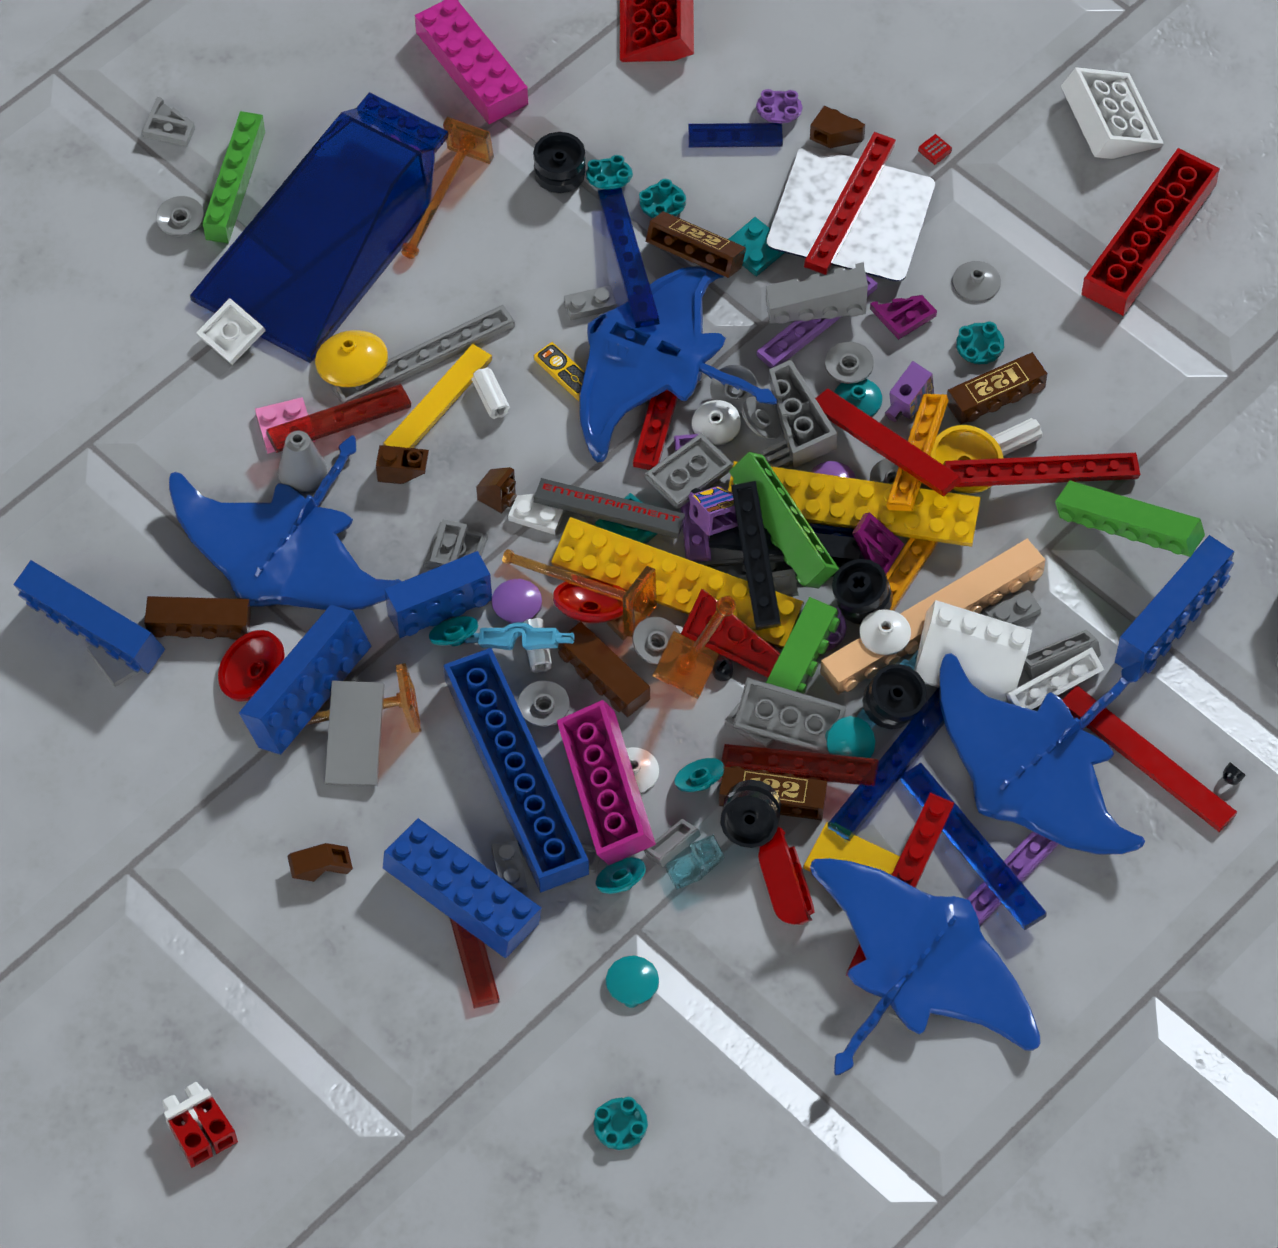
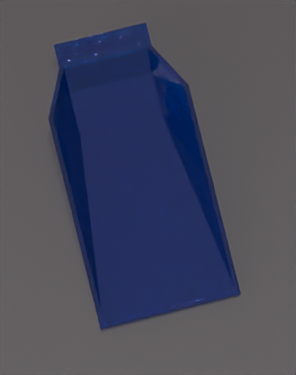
(330, 227)

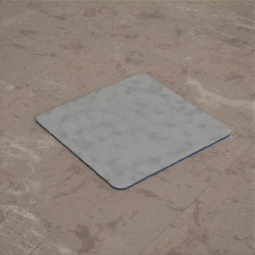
(884, 228)

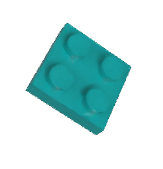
(757, 254)

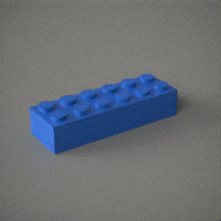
(1175, 606)
(88, 617)
(305, 679)
(461, 888)

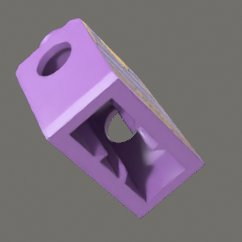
(908, 392)
(712, 509)

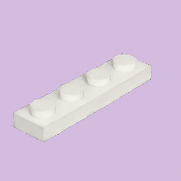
(1056, 680)

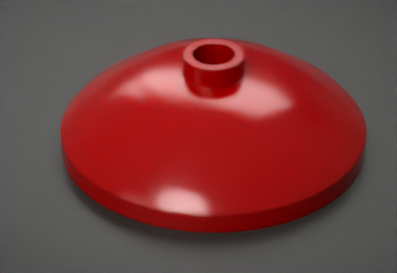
(586, 604)
(249, 664)

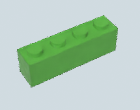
(804, 646)

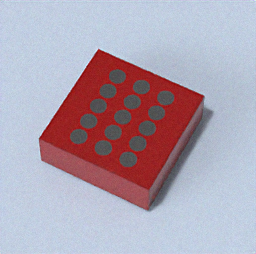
(935, 149)

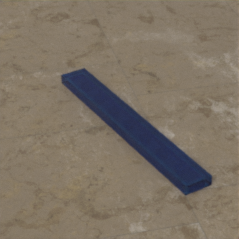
(628, 257)
(890, 769)
(978, 851)

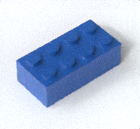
(438, 594)

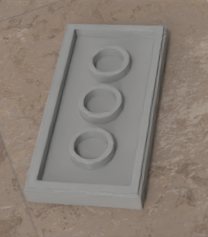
(786, 715)
(354, 733)

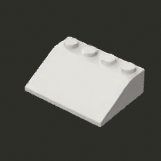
(1110, 113)
(986, 648)

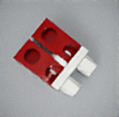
(191, 1116)

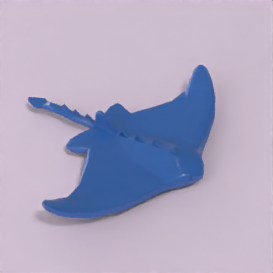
(639, 363)
(281, 547)
(1035, 763)
(922, 957)

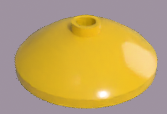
(351, 358)
(965, 443)

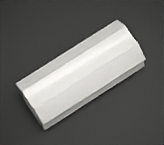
(490, 393)
(1019, 436)
(539, 658)

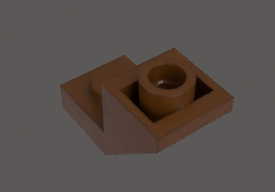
(314, 861)

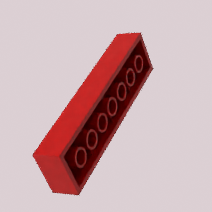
(1150, 231)

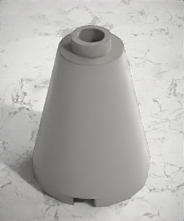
(301, 463)

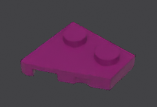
(903, 314)
(877, 541)

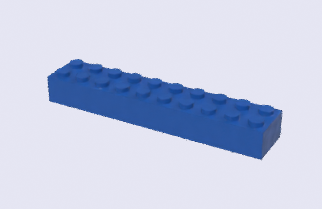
(516, 770)

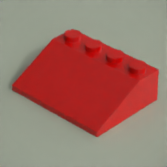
(656, 30)

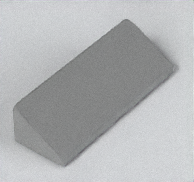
(1059, 652)

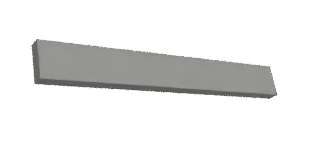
(432, 352)

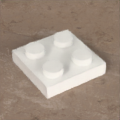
(230, 331)

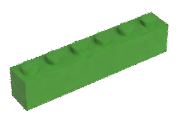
(234, 177)
(1130, 518)
(786, 522)

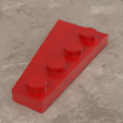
(731, 638)

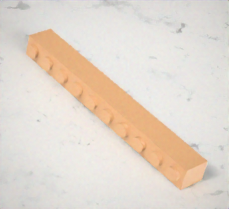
(971, 592)

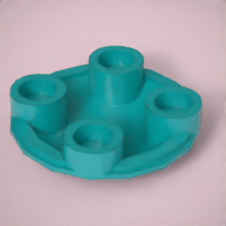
(609, 173)
(662, 197)
(980, 343)
(851, 738)
(632, 980)
(620, 1123)

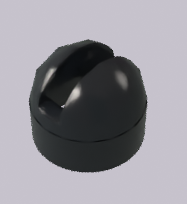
(727, 671)
(1232, 774)

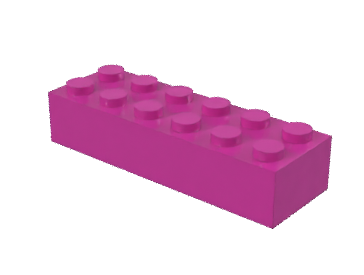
(471, 60)
(606, 782)

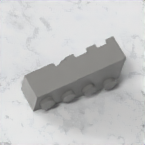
(819, 296)
(800, 415)

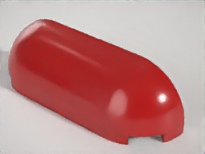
(785, 881)

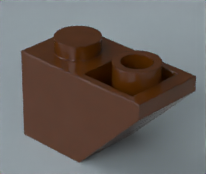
(836, 129)
(400, 464)
(497, 489)

